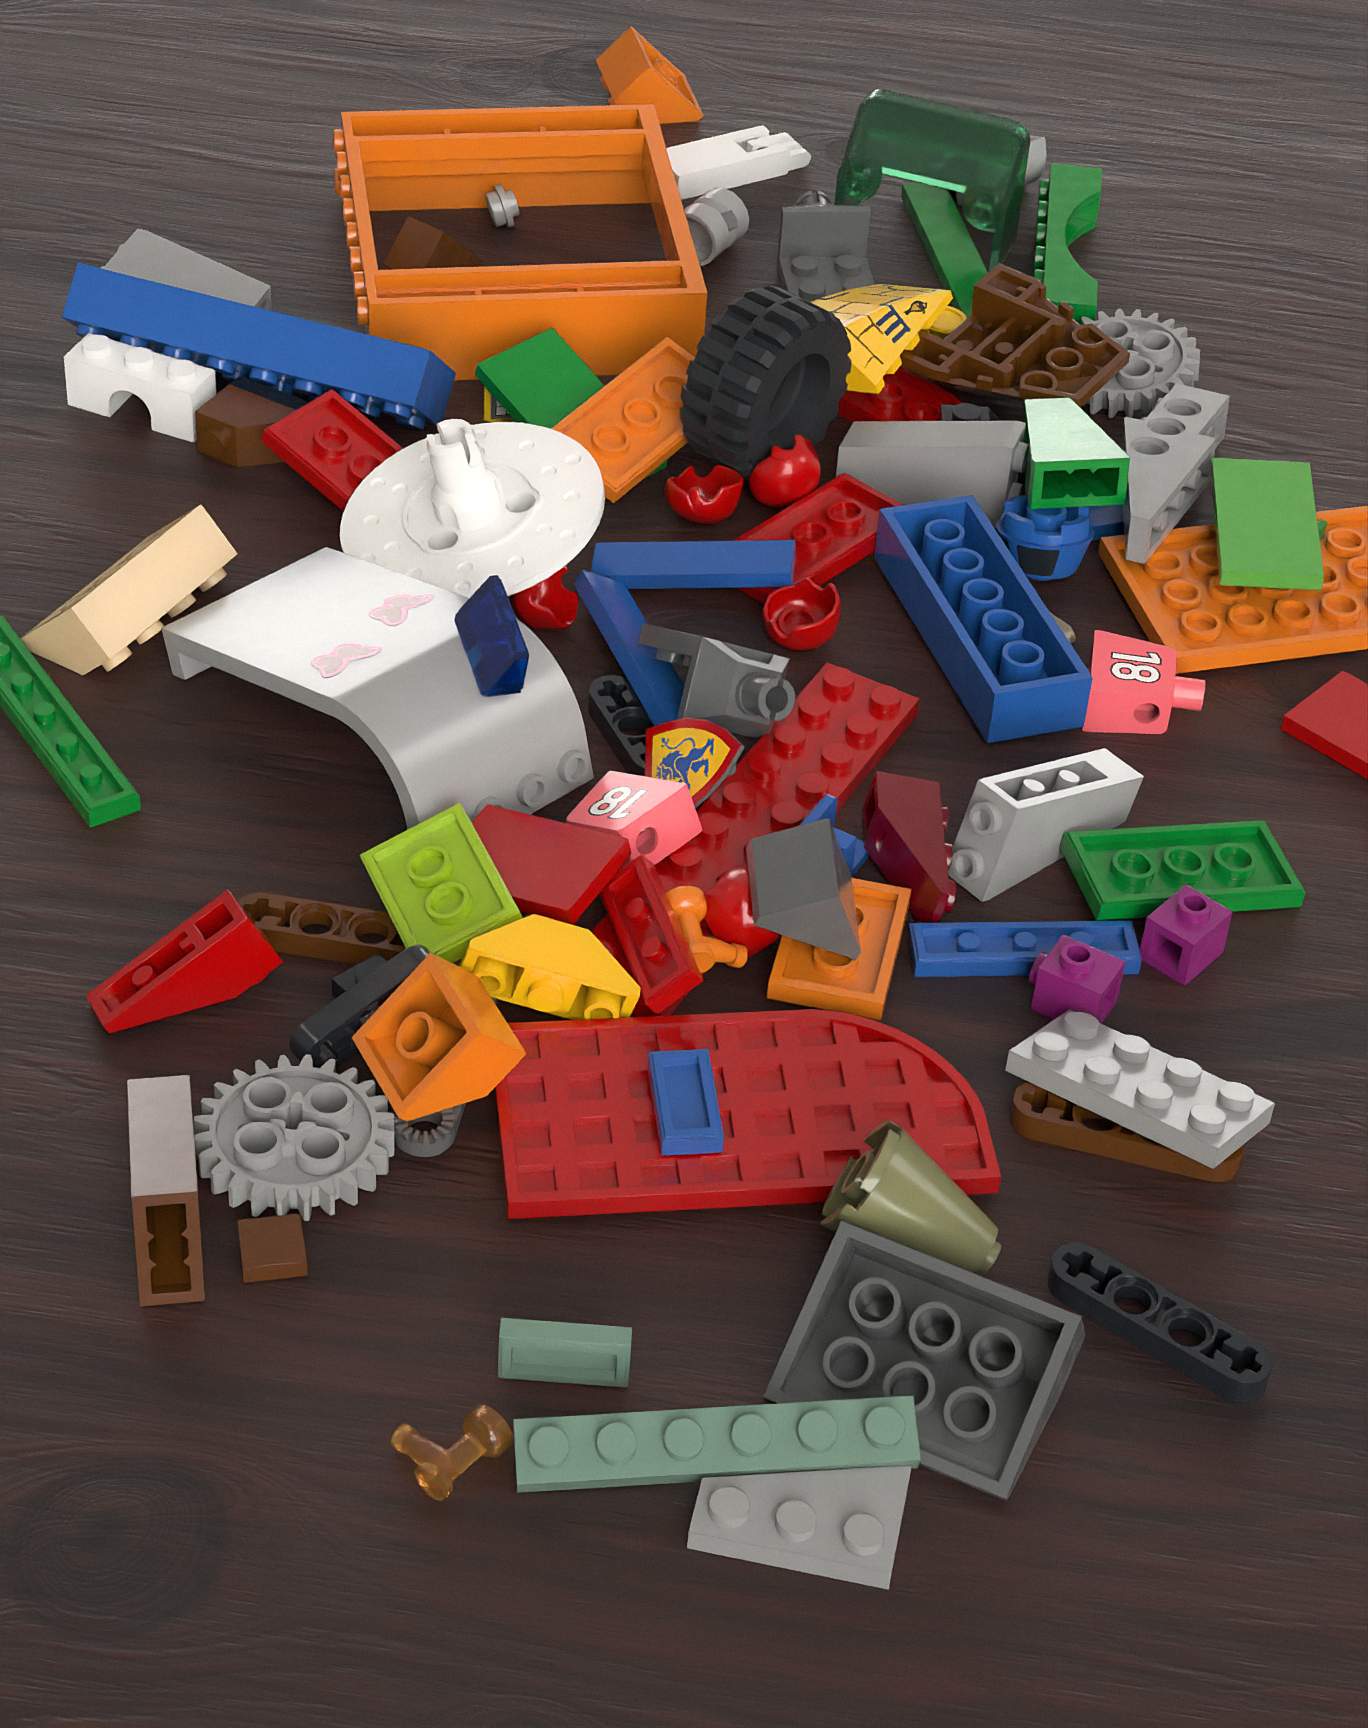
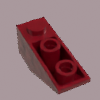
(907, 841)

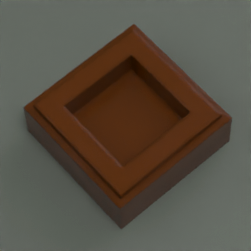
(272, 1248)

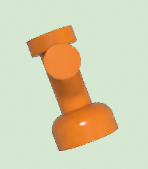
(690, 909)

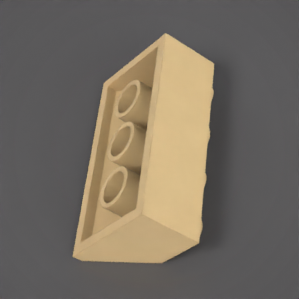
(134, 595)

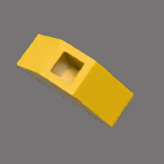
(552, 970)

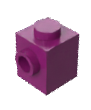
(1185, 934)
(1075, 979)

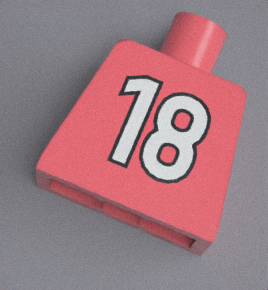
(1136, 686)
(646, 810)

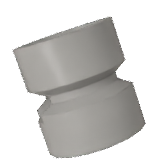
(716, 223)

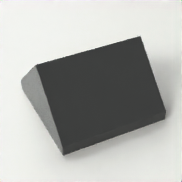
(804, 887)

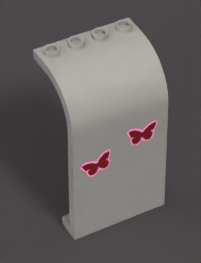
(396, 672)

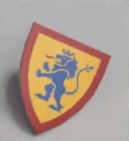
(691, 754)

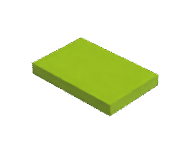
(440, 884)

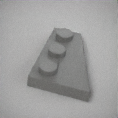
(806, 1521)

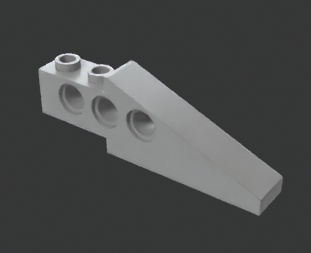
(1168, 463)

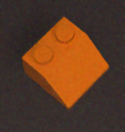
(642, 76)
(437, 1041)

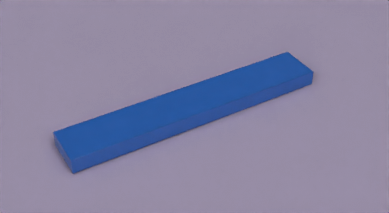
(620, 625)

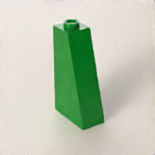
(1070, 458)

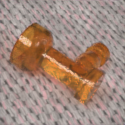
(483, 1435)

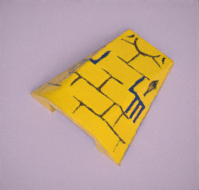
(881, 325)

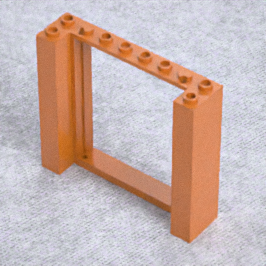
(547, 159)

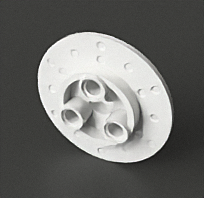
(477, 506)

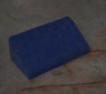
(493, 640)

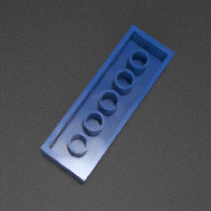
(982, 619)

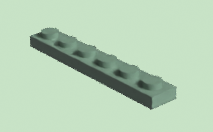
(713, 1443)

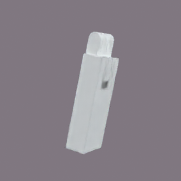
(734, 160)

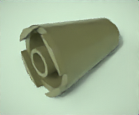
(911, 1201)

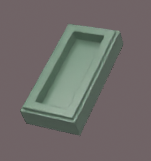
(564, 1352)

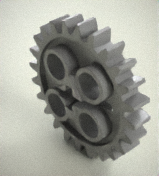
(1156, 362)
(294, 1137)

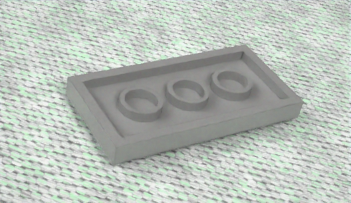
(1141, 1087)

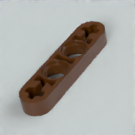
(337, 944)
(1114, 1143)

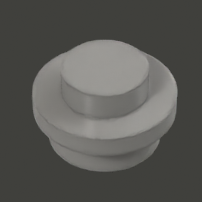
(502, 206)

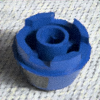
(1047, 540)

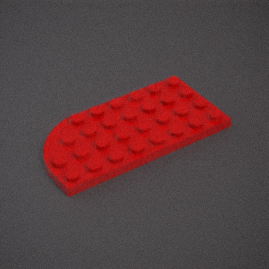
(790, 1097)

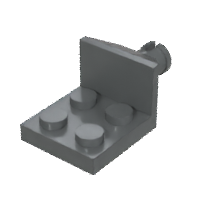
(823, 247)
(725, 681)

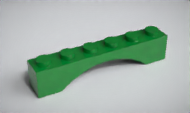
(1065, 212)

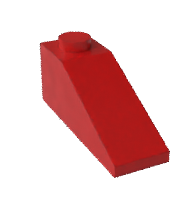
(193, 966)

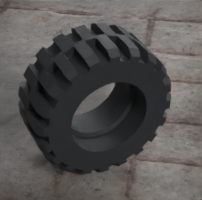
(763, 377)

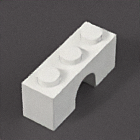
(107, 372)

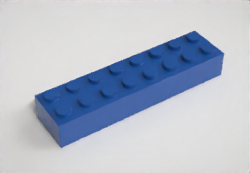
(262, 345)

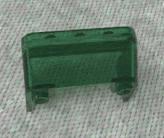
(943, 149)

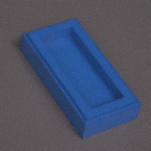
(685, 1102)

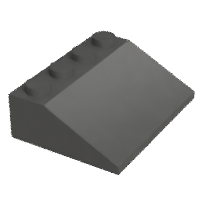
(965, 1347)

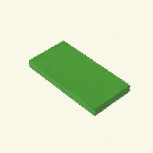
(1266, 524)

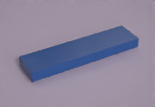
(697, 563)
(1010, 946)

